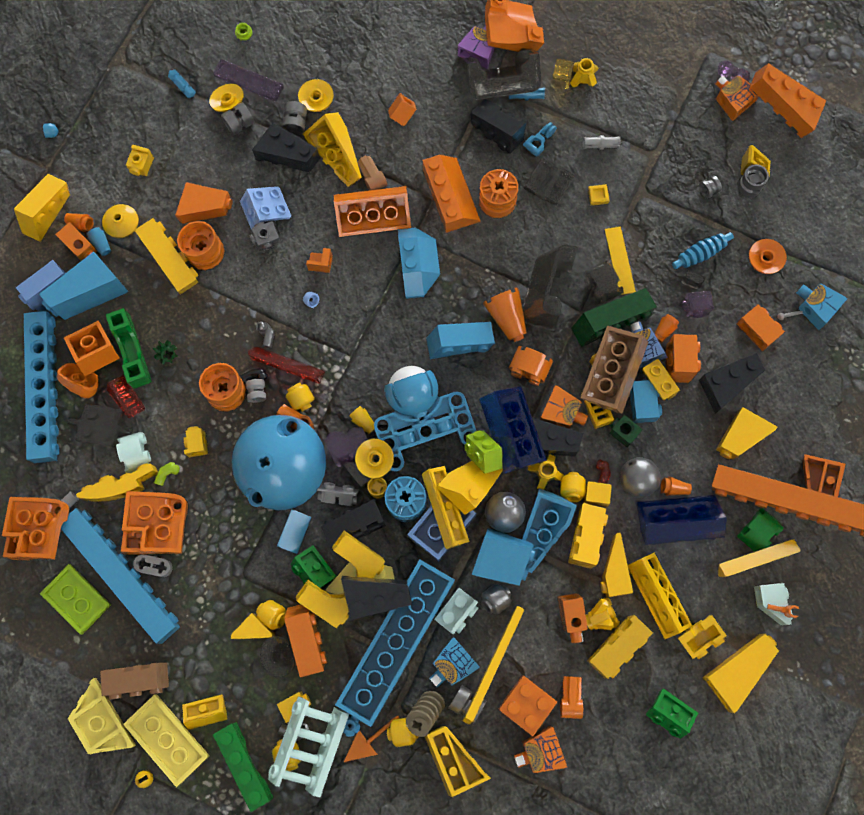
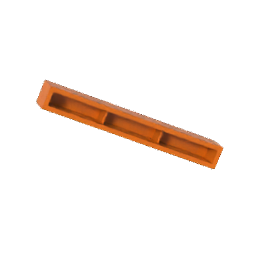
(789, 498)

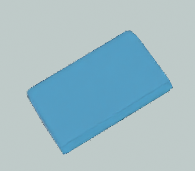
(294, 531)

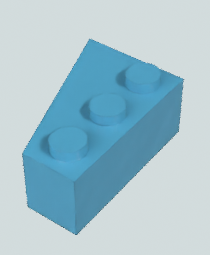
(460, 339)

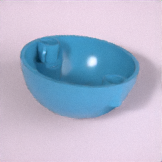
(294, 459)

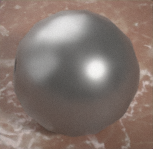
(640, 477)
(505, 512)

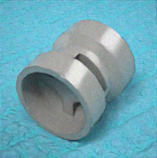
(255, 390)

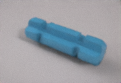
(181, 83)

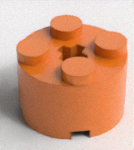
(531, 365)

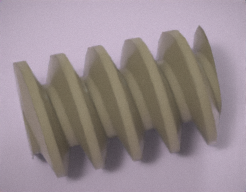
(425, 713)

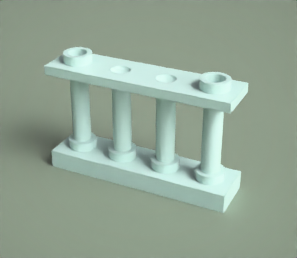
(321, 761)

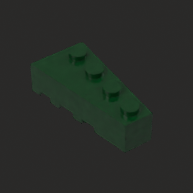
(616, 314)

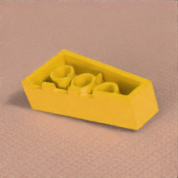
(166, 255)

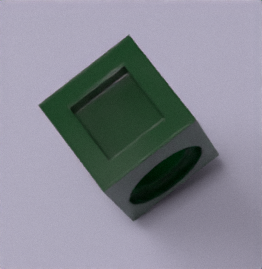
(625, 439)

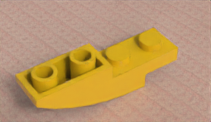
(111, 488)

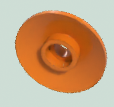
(772, 251)

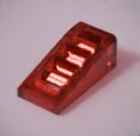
(119, 386)

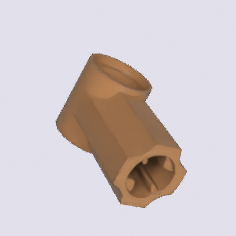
(372, 176)

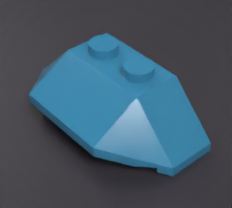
(418, 261)

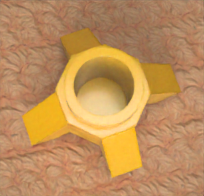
(584, 73)
(546, 471)
(602, 616)

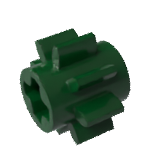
(170, 352)

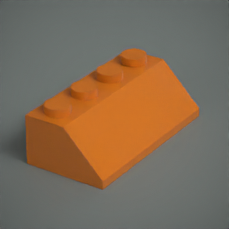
(450, 192)
(372, 211)

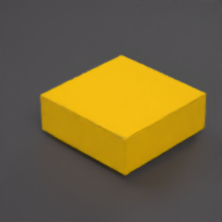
(598, 194)

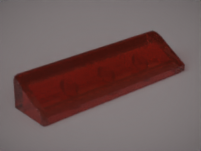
(286, 364)

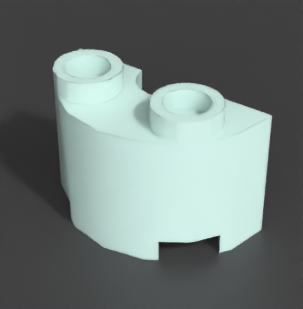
(132, 451)

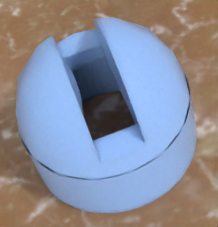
(315, 299)

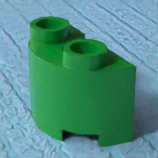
(760, 530)

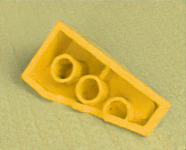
(334, 146)
(467, 486)

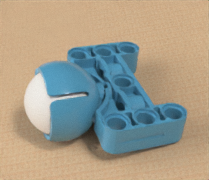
(415, 395)

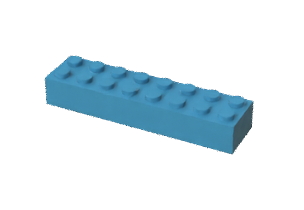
(394, 645)

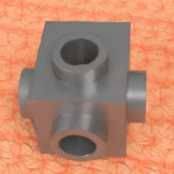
(264, 235)

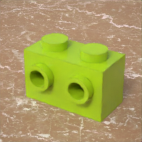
(484, 451)

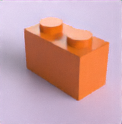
(760, 327)

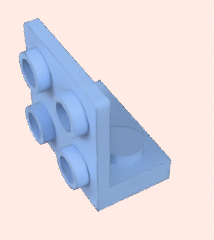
(264, 205)

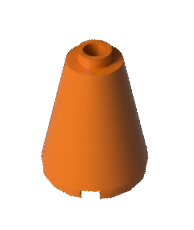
(508, 314)

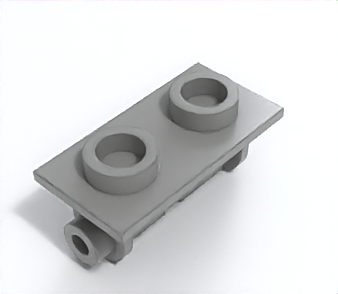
(345, 494)

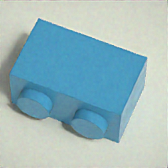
(644, 402)

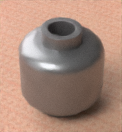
(496, 599)

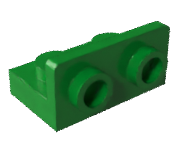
(312, 567)
(672, 714)

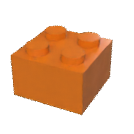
(91, 348)
(683, 357)
(527, 705)

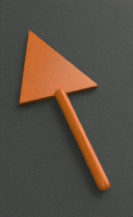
(361, 746)

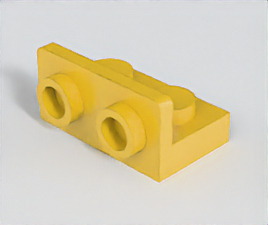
(661, 380)

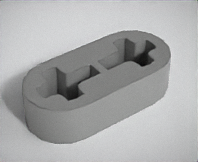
(153, 561)

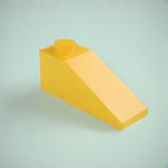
(616, 573)

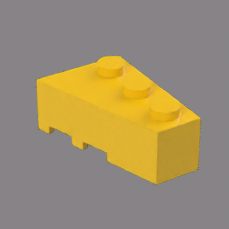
(41, 206)
(620, 647)

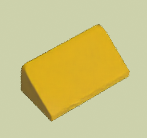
(204, 712)

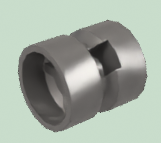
(294, 117)
(231, 118)
(753, 181)
(462, 701)

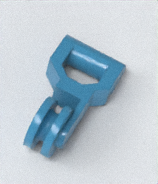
(548, 130)

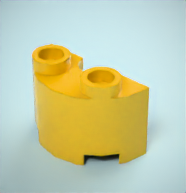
(702, 636)

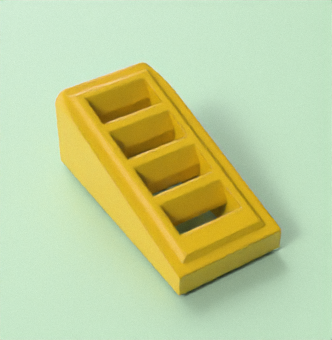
(593, 416)

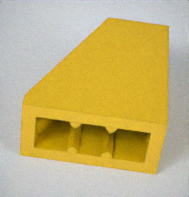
(744, 433)

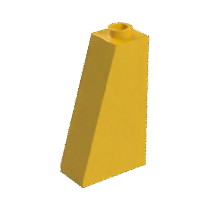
(741, 671)

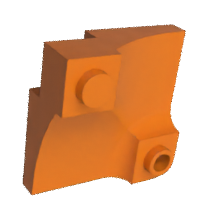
(512, 26)
(153, 523)
(33, 527)

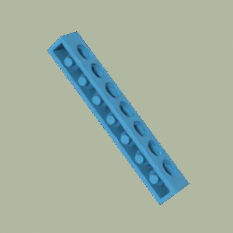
(34, 396)

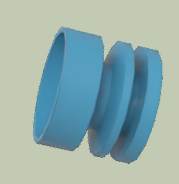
(399, 508)

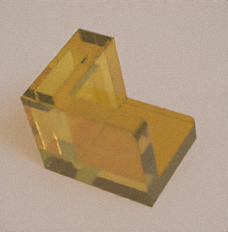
(563, 71)

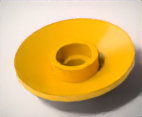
(312, 90)
(226, 97)
(123, 227)
(365, 458)

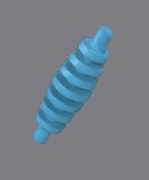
(702, 250)

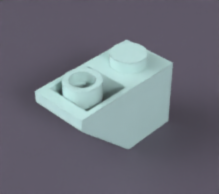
(775, 595)

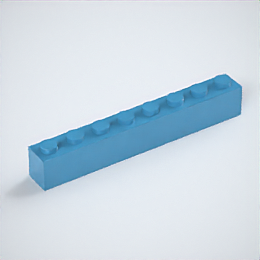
(119, 576)

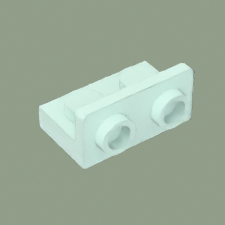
(456, 611)

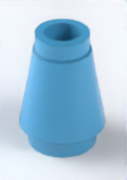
(99, 241)

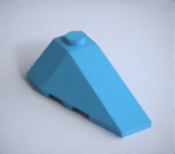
(546, 523)

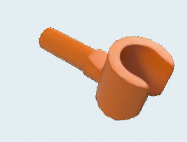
(786, 610)

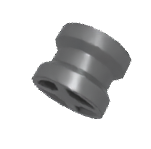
(710, 187)

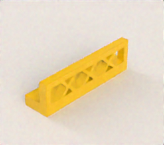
(658, 596)

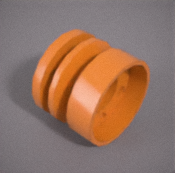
(498, 193)
(200, 245)
(221, 377)

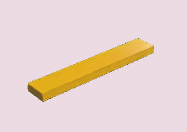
(493, 665)

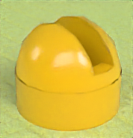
(146, 783)

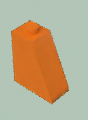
(202, 203)

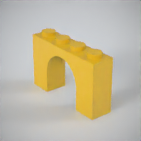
(334, 607)

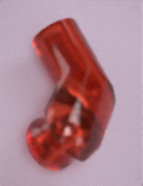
(605, 471)

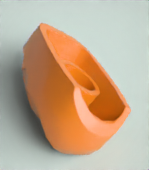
(75, 381)

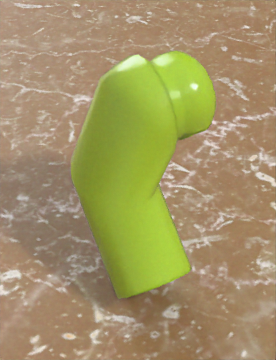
(164, 471)

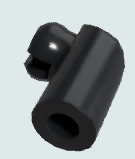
(254, 373)

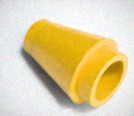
(362, 419)

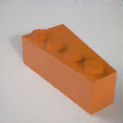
(789, 98)

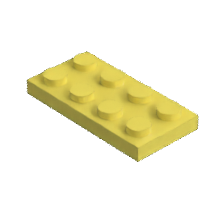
(166, 740)

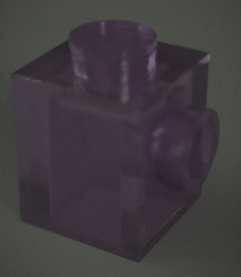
(698, 304)

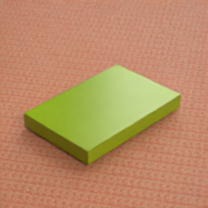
(75, 599)

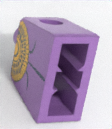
(476, 46)

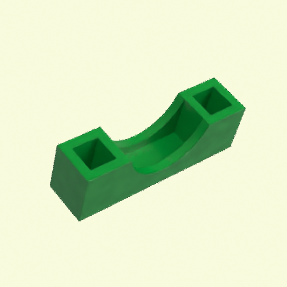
(127, 340)
(249, 781)

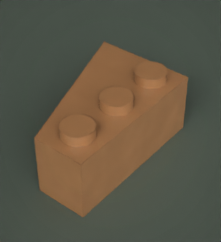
(134, 680)

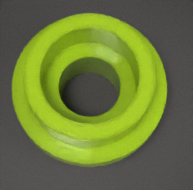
(243, 27)

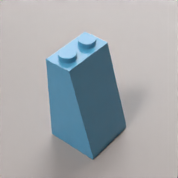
(82, 288)

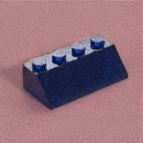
(513, 428)
(681, 519)

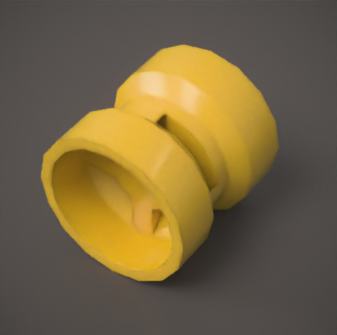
(377, 487)

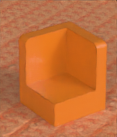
(402, 109)
(320, 261)

